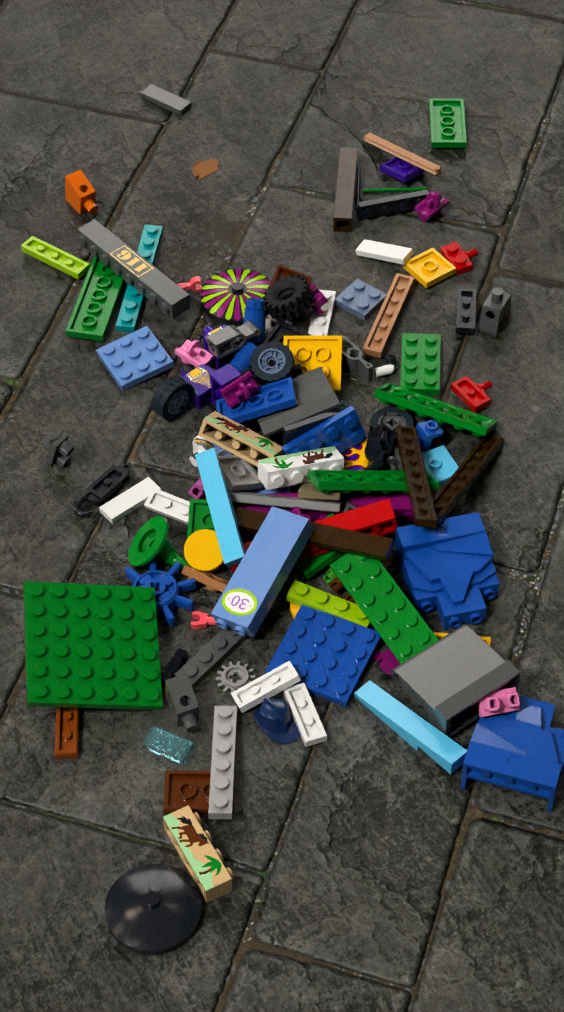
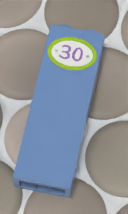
(262, 572)

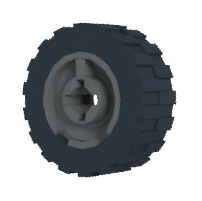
(391, 417)

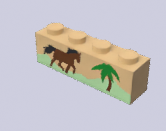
(238, 439)
(198, 853)

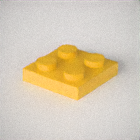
(429, 267)

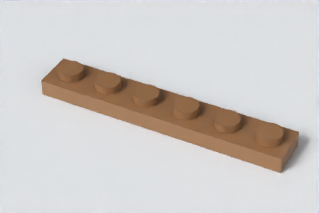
(388, 315)

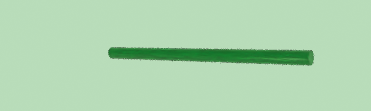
(394, 189)

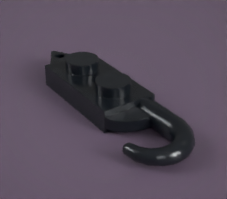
(102, 488)

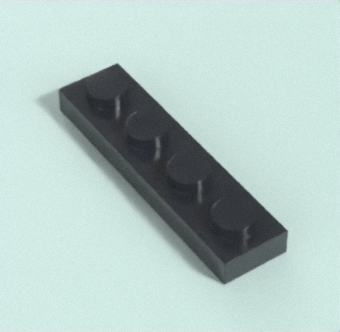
(390, 205)

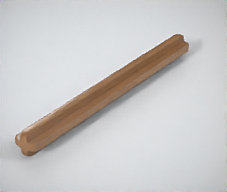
(403, 154)

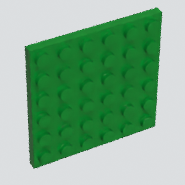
(91, 646)

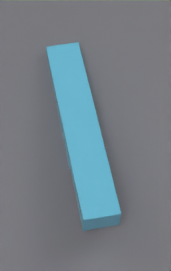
(220, 507)
(412, 727)

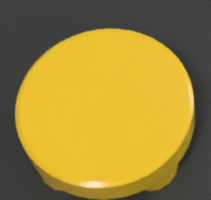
(203, 551)

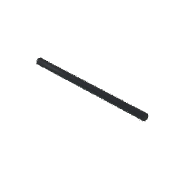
(358, 187)

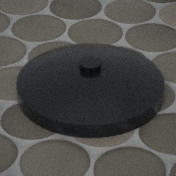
(153, 909)

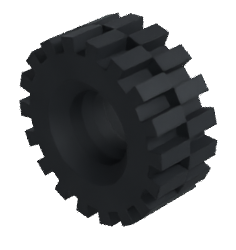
(288, 298)

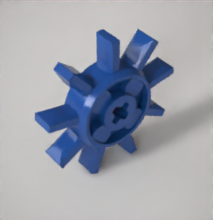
(166, 588)

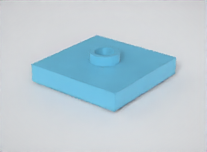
(439, 464)

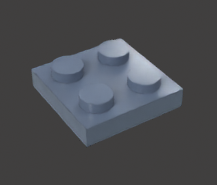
(360, 299)

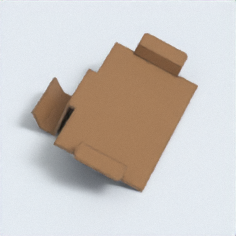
(204, 168)

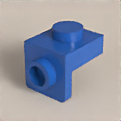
(426, 432)

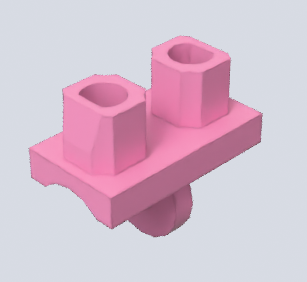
(193, 353)
(499, 702)

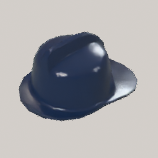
(277, 721)

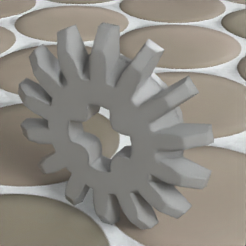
(232, 670)

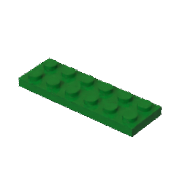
(95, 303)
(441, 411)
(363, 480)
(384, 605)

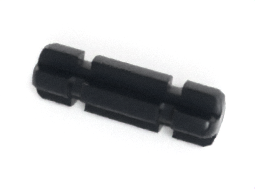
(174, 665)

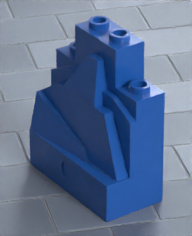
(448, 569)
(518, 751)

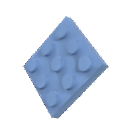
(135, 358)

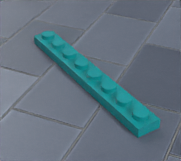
(132, 300)

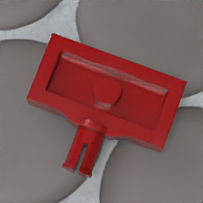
(458, 257)
(472, 393)

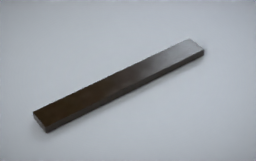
(465, 475)
(415, 477)
(327, 536)

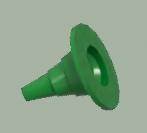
(152, 543)

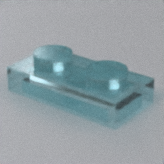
(168, 745)

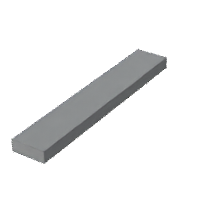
(285, 501)

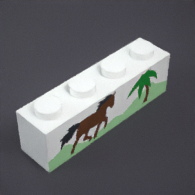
(293, 468)

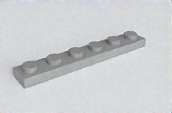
(223, 763)

